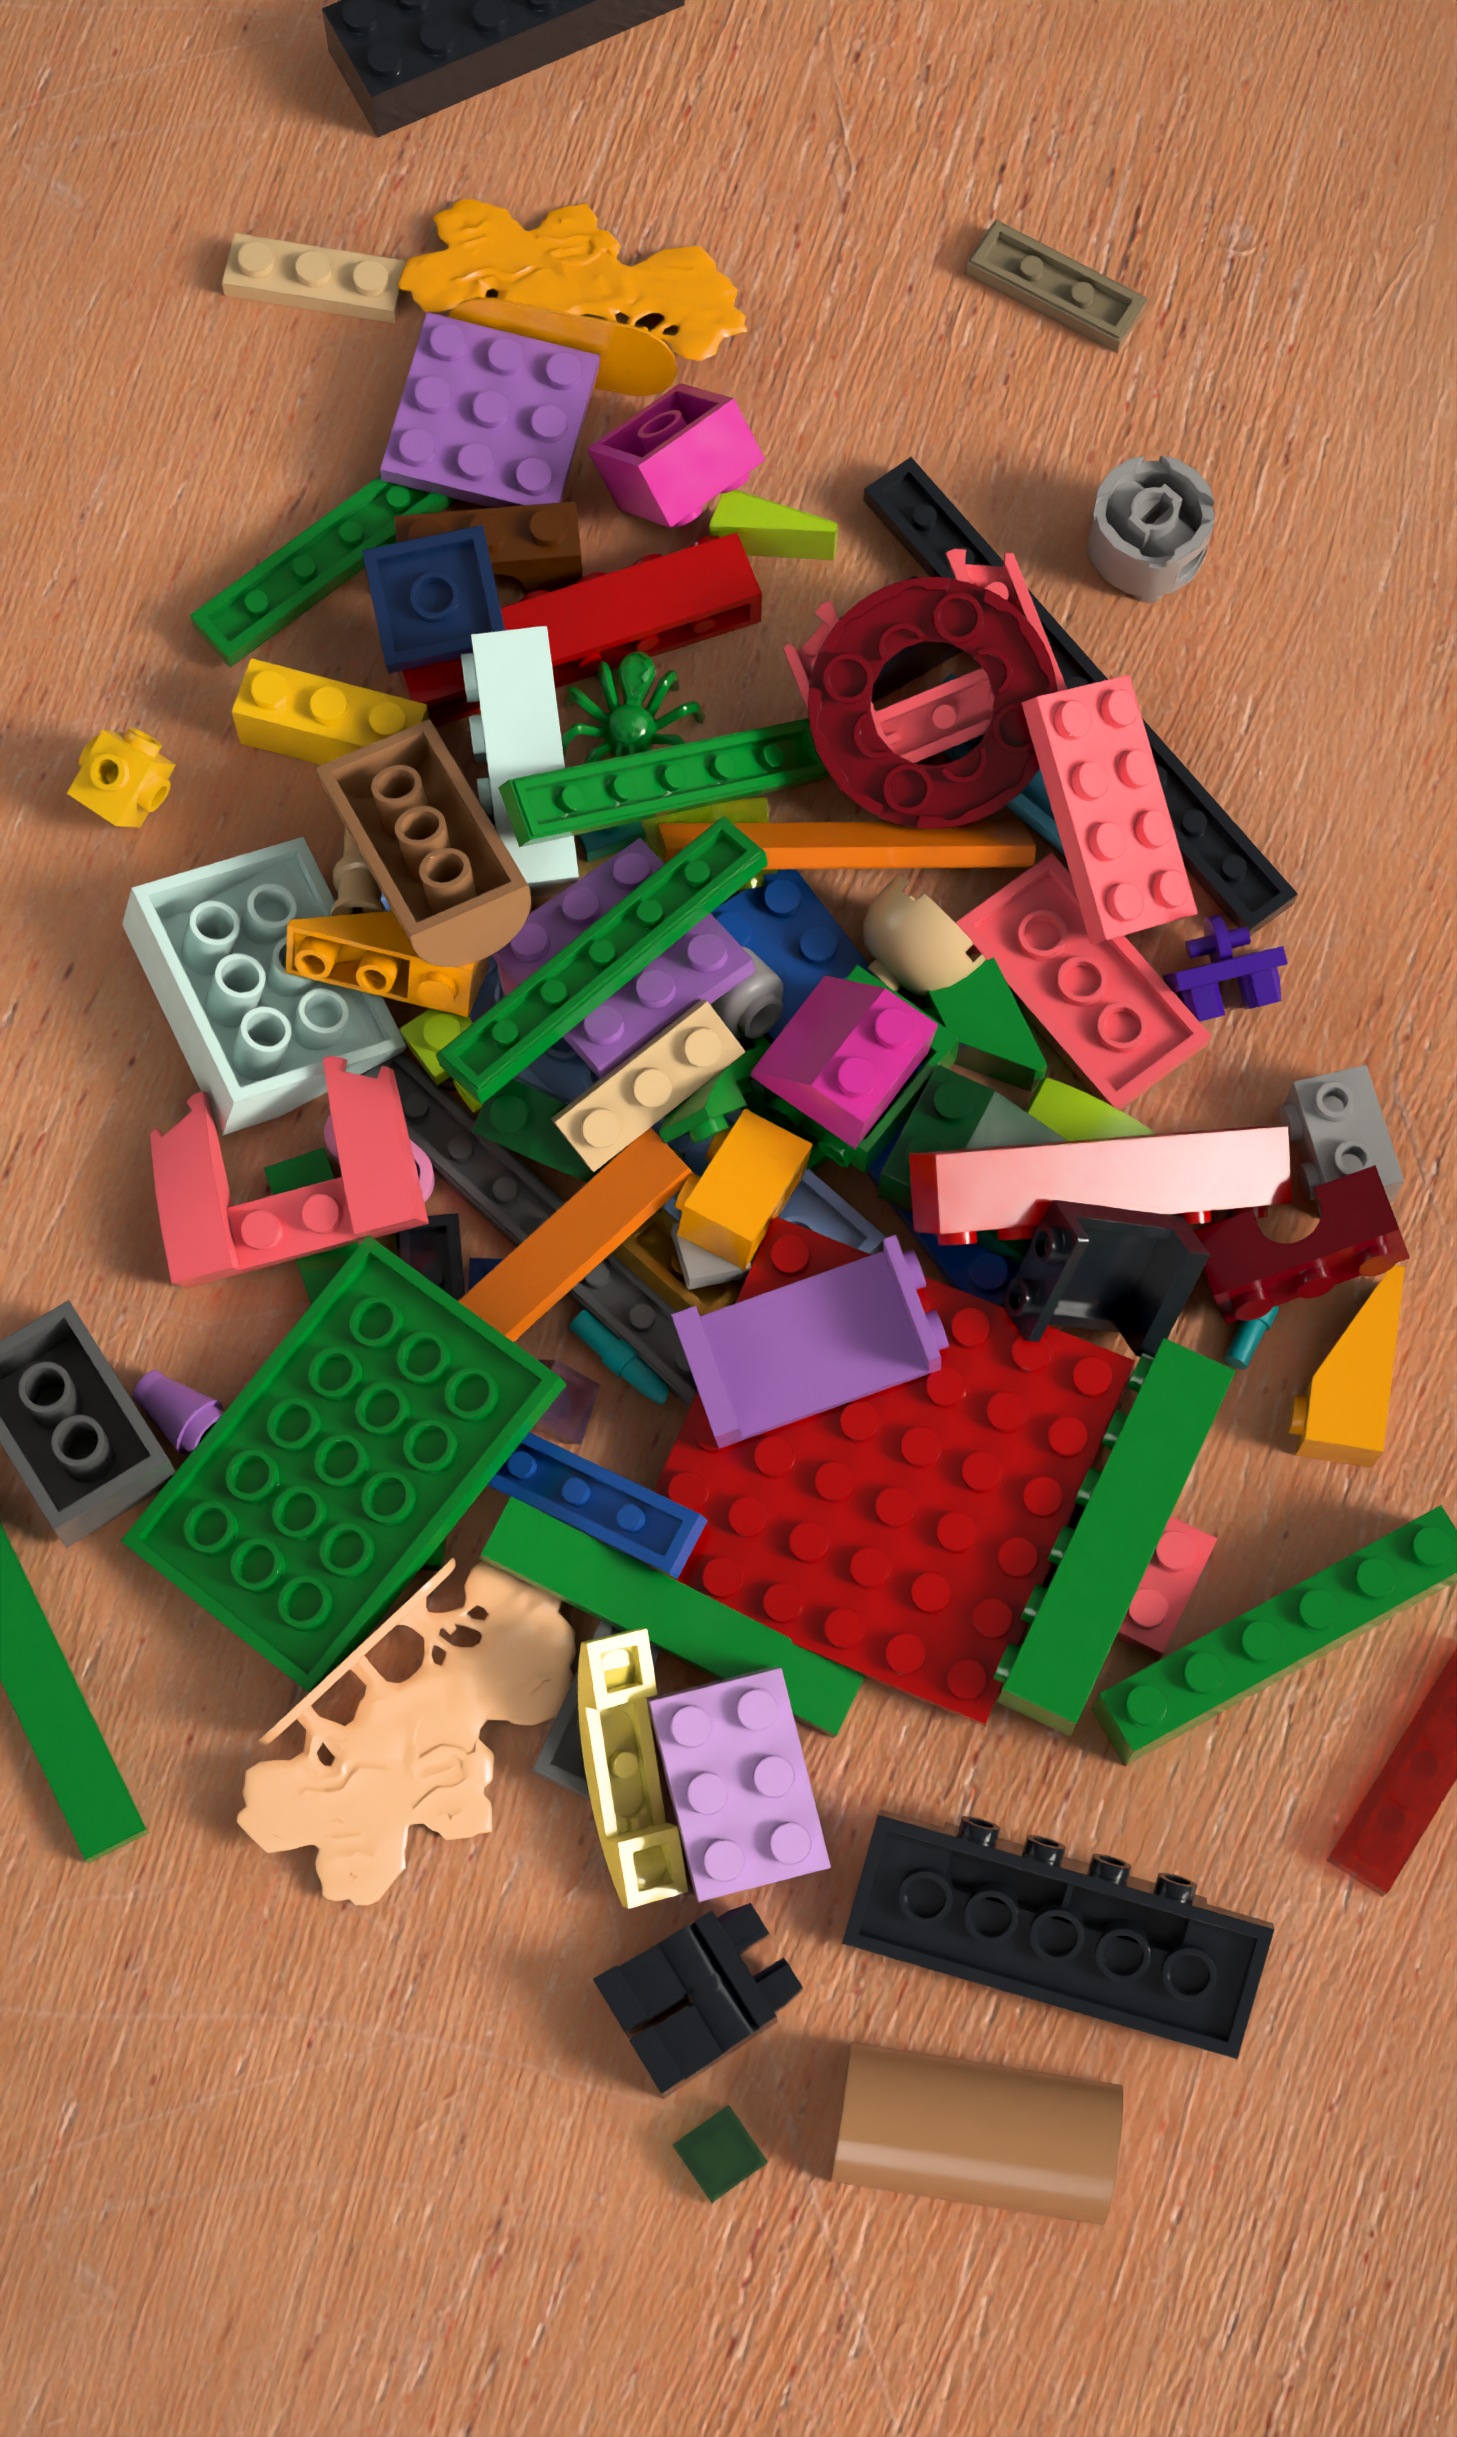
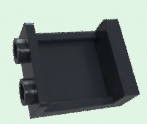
(1106, 1273)

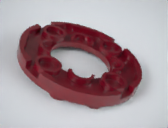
(842, 696)

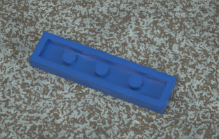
(601, 1504)

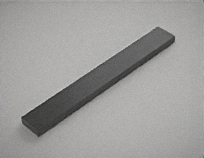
(519, 1204)

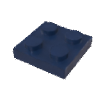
(432, 597)

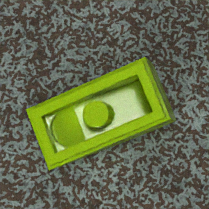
(773, 528)

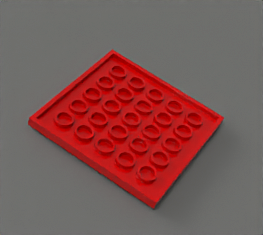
(908, 1516)

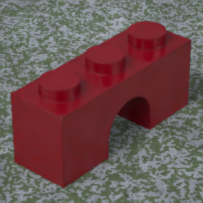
(1351, 1240)

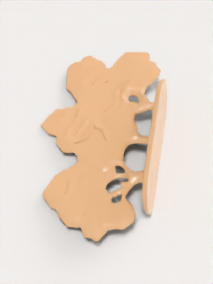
(412, 1742)

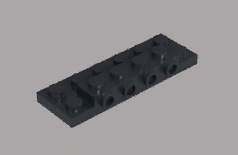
(1060, 1929)

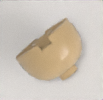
(915, 942)

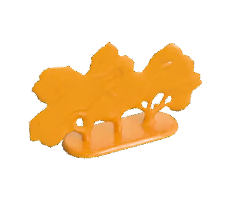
(569, 271)

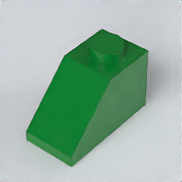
(989, 1027)

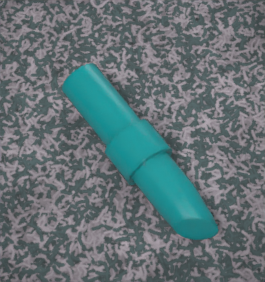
(1247, 1339)
(619, 1357)

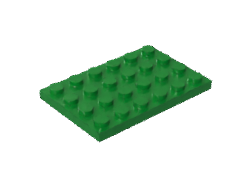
(343, 1464)

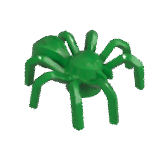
(629, 726)

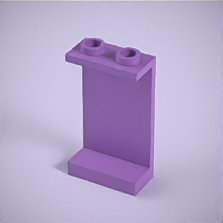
(812, 1344)

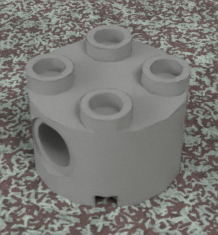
(1151, 526)

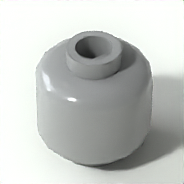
(753, 1004)

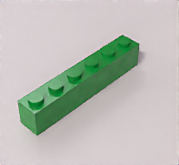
(1115, 1537)
(1279, 1636)

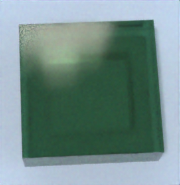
(720, 2154)

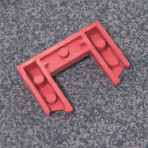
(951, 710)
(374, 1197)

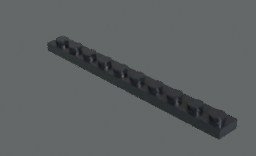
(1207, 837)

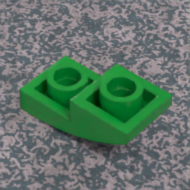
(705, 1109)

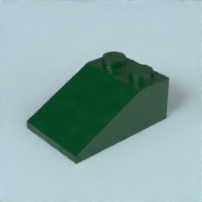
(958, 1116)

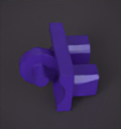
(1255, 972)

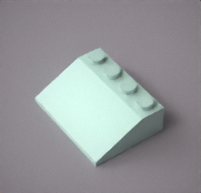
(218, 970)

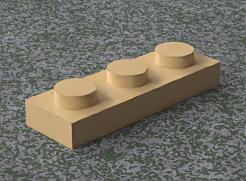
(313, 278)
(648, 1085)

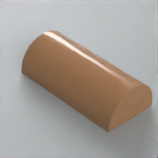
(429, 846)
(978, 2134)

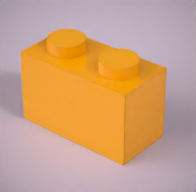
(742, 1189)

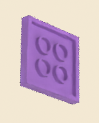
(489, 415)
(694, 968)

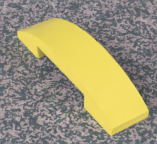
(623, 1768)

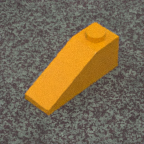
(1349, 1395)

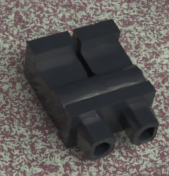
(706, 1974)

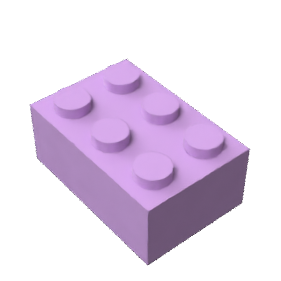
(738, 1783)

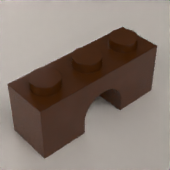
(526, 541)

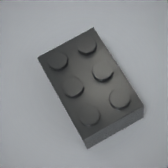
(74, 1427)

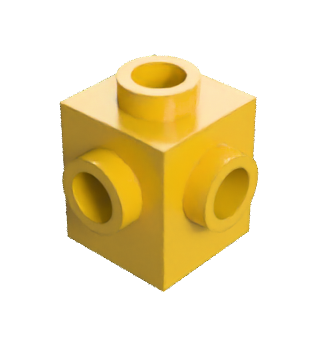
(122, 776)

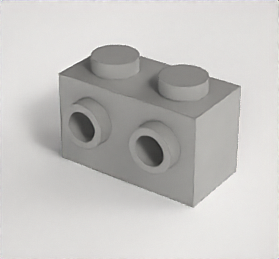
(1339, 1130)

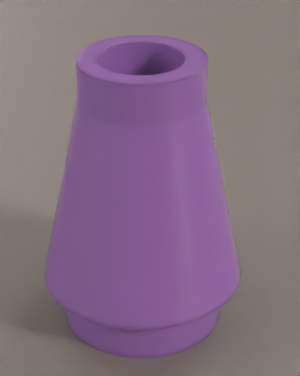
(177, 1410)

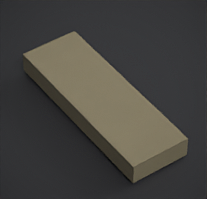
(1056, 286)

